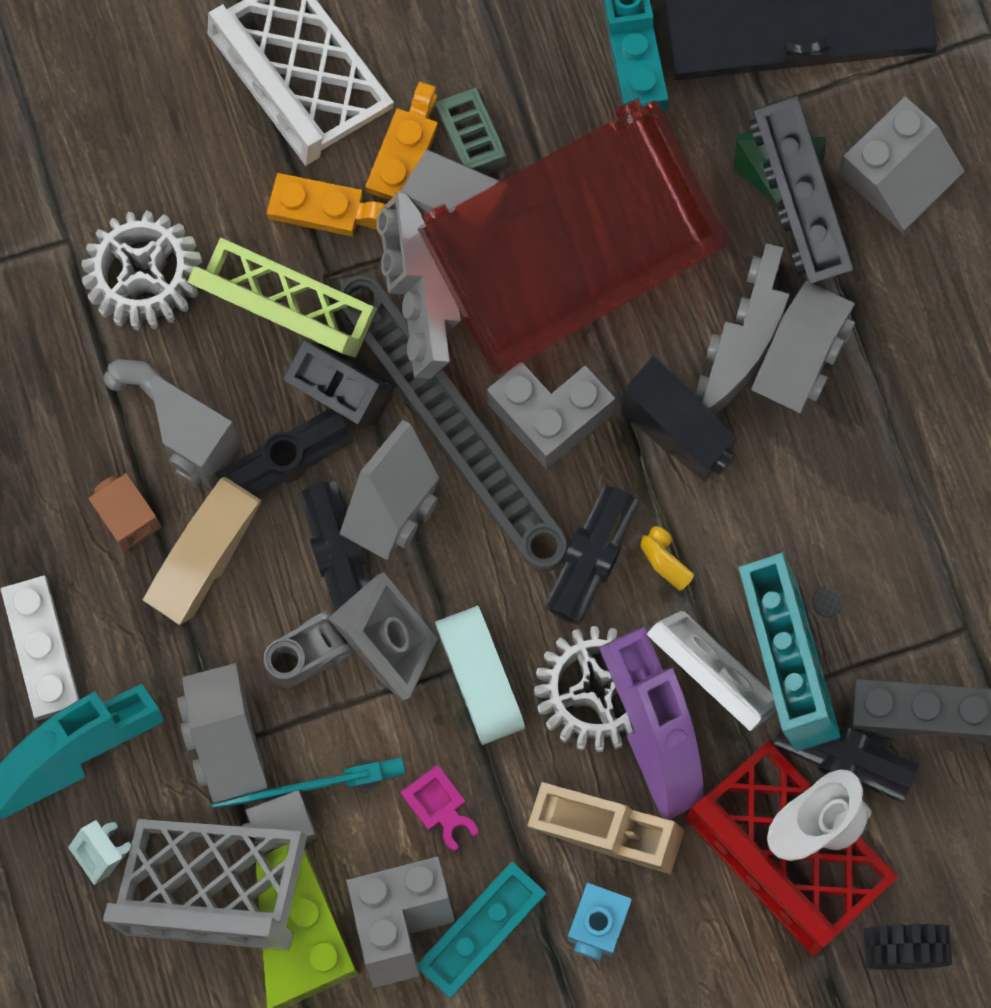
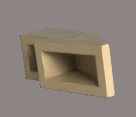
(202, 551)
(606, 827)

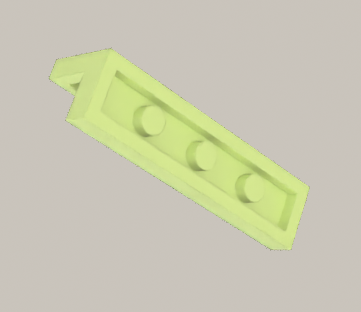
(276, 312)

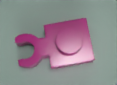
(436, 803)

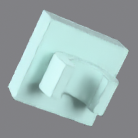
(96, 851)

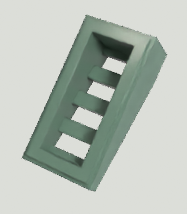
(486, 162)

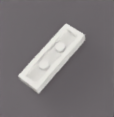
(40, 646)

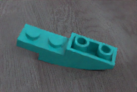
(635, 51)
(54, 751)

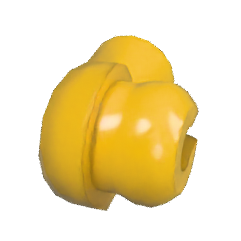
(662, 561)

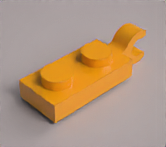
(404, 144)
(321, 205)

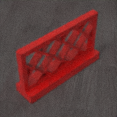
(763, 875)

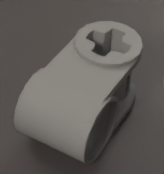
(309, 649)

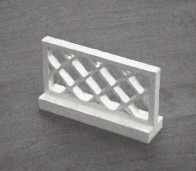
(270, 89)

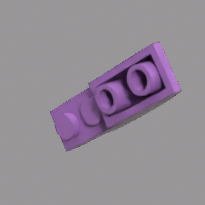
(661, 721)

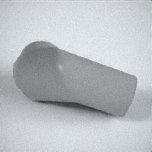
(130, 372)

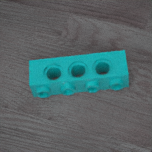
(789, 652)

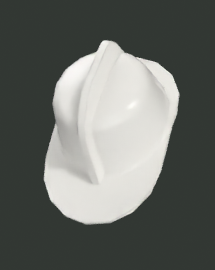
(823, 816)

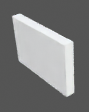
(714, 669)

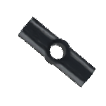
(312, 443)
(592, 554)
(335, 555)
(857, 753)

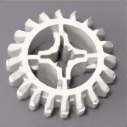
(162, 243)
(577, 697)

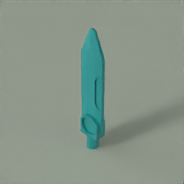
(352, 777)

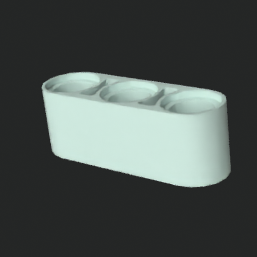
(480, 675)

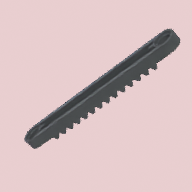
(458, 432)

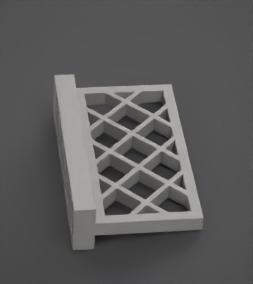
(209, 923)

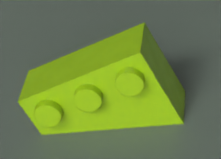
(317, 949)

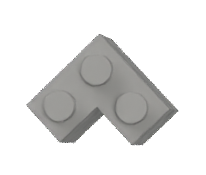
(805, 340)
(550, 422)
(222, 733)
(392, 907)

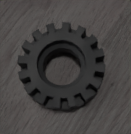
(907, 946)

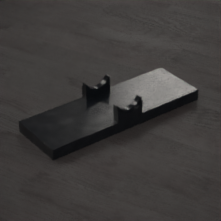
(768, 35)

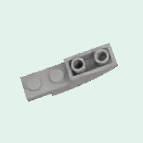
(414, 274)
(744, 347)

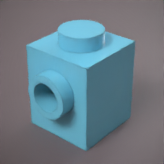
(598, 922)

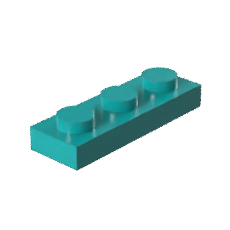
(481, 930)

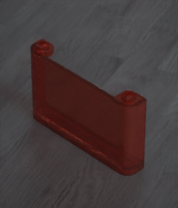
(572, 235)

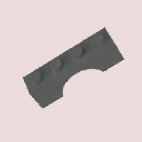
(919, 709)

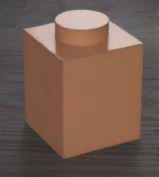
(124, 511)

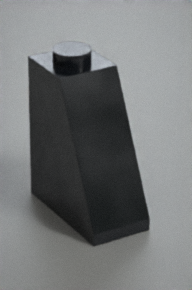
(677, 420)

